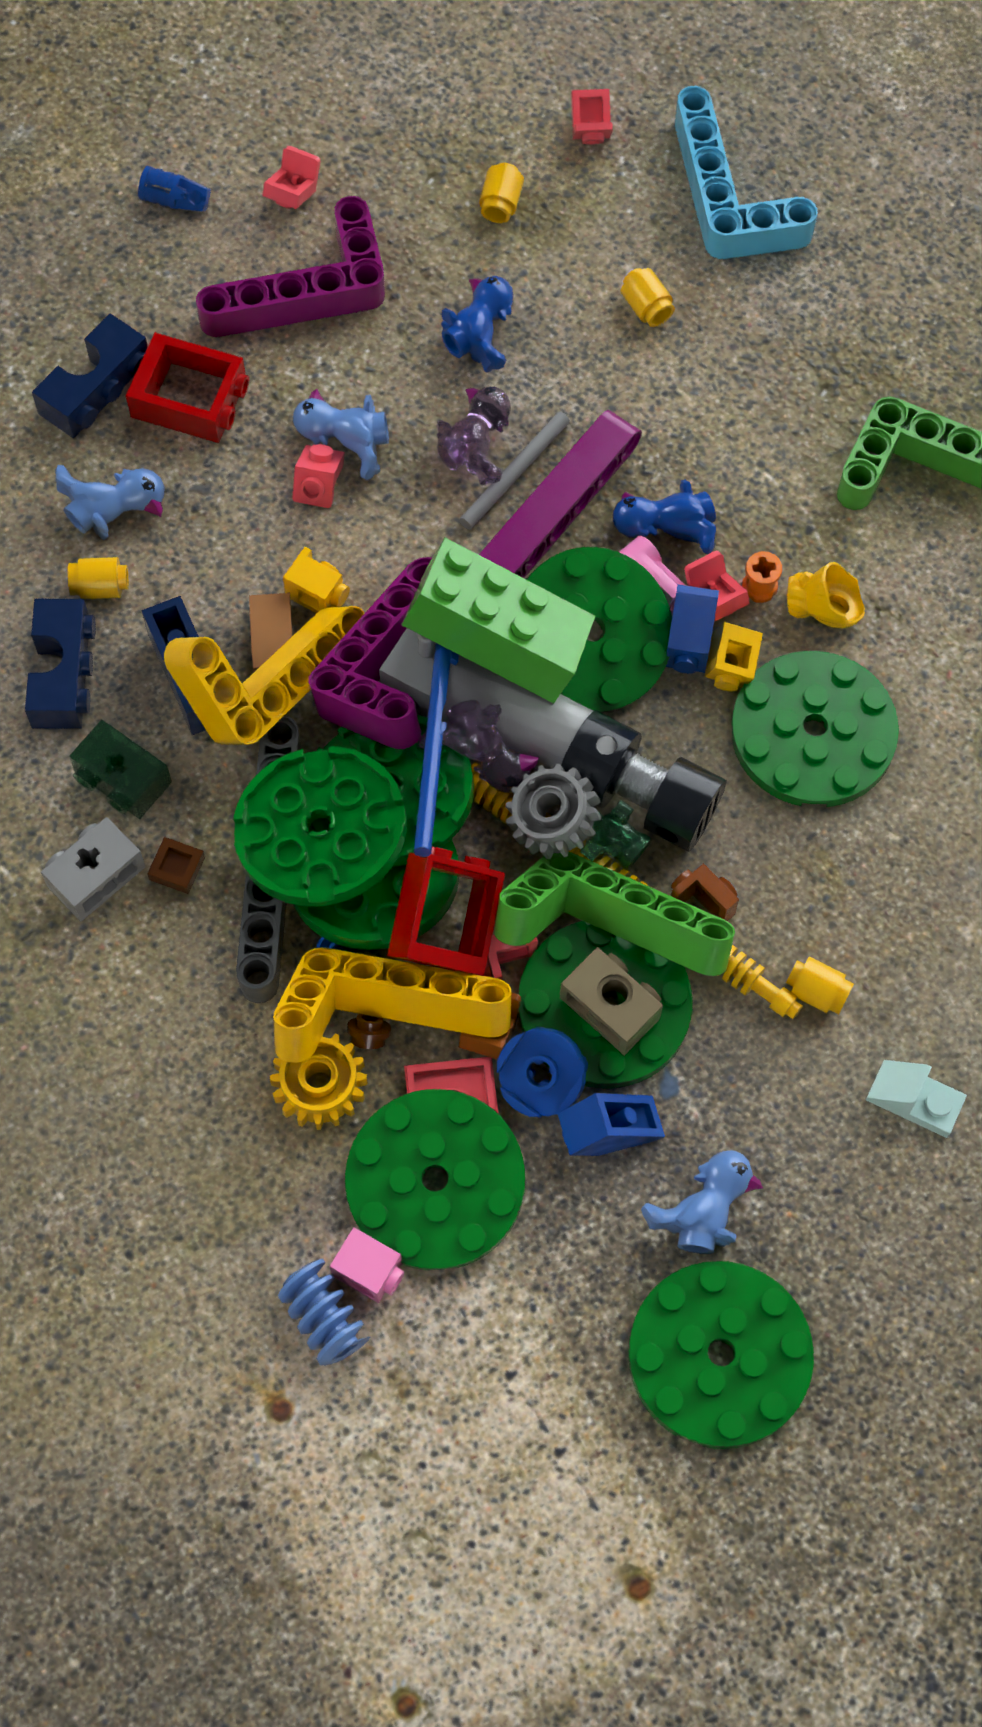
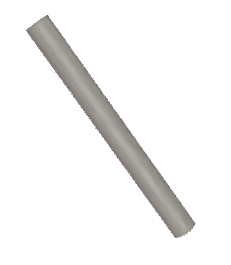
(514, 470)

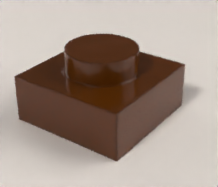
(176, 865)

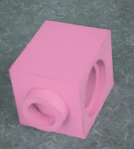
(367, 1266)

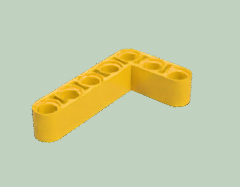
(247, 710)
(383, 989)

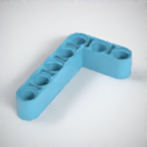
(725, 225)

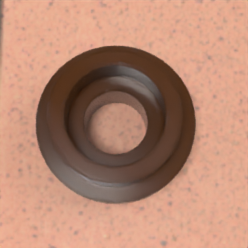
(368, 1031)

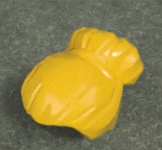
(827, 595)

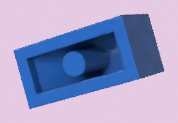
(691, 628)
(610, 1123)

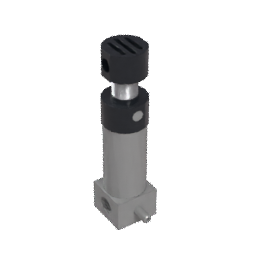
(571, 735)

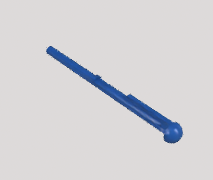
(432, 750)

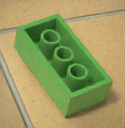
(499, 620)

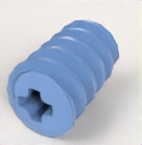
(320, 1314)

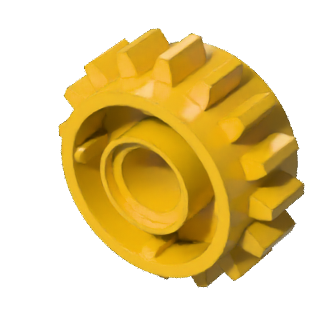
(326, 1102)

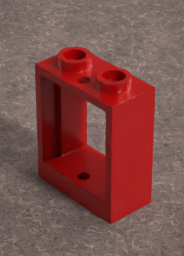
(170, 414)
(479, 916)

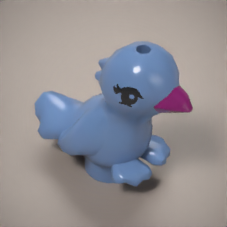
(354, 427)
(101, 503)
(704, 1215)

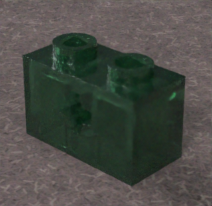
(103, 759)

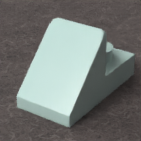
(916, 1097)

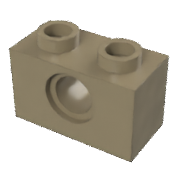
(619, 1024)

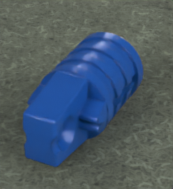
(183, 194)

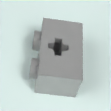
(86, 888)

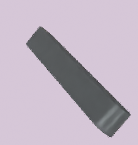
(264, 915)

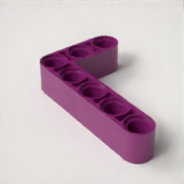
(317, 291)
(348, 677)

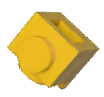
(315, 583)
(741, 648)

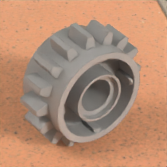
(566, 828)

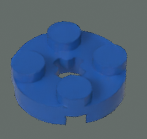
(566, 1065)

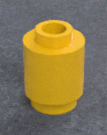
(501, 192)
(647, 296)
(97, 578)
(819, 985)

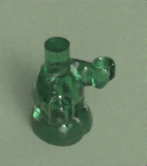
(617, 838)

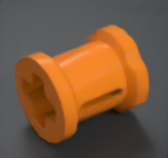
(762, 576)

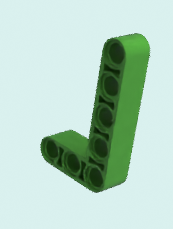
(904, 439)
(614, 905)

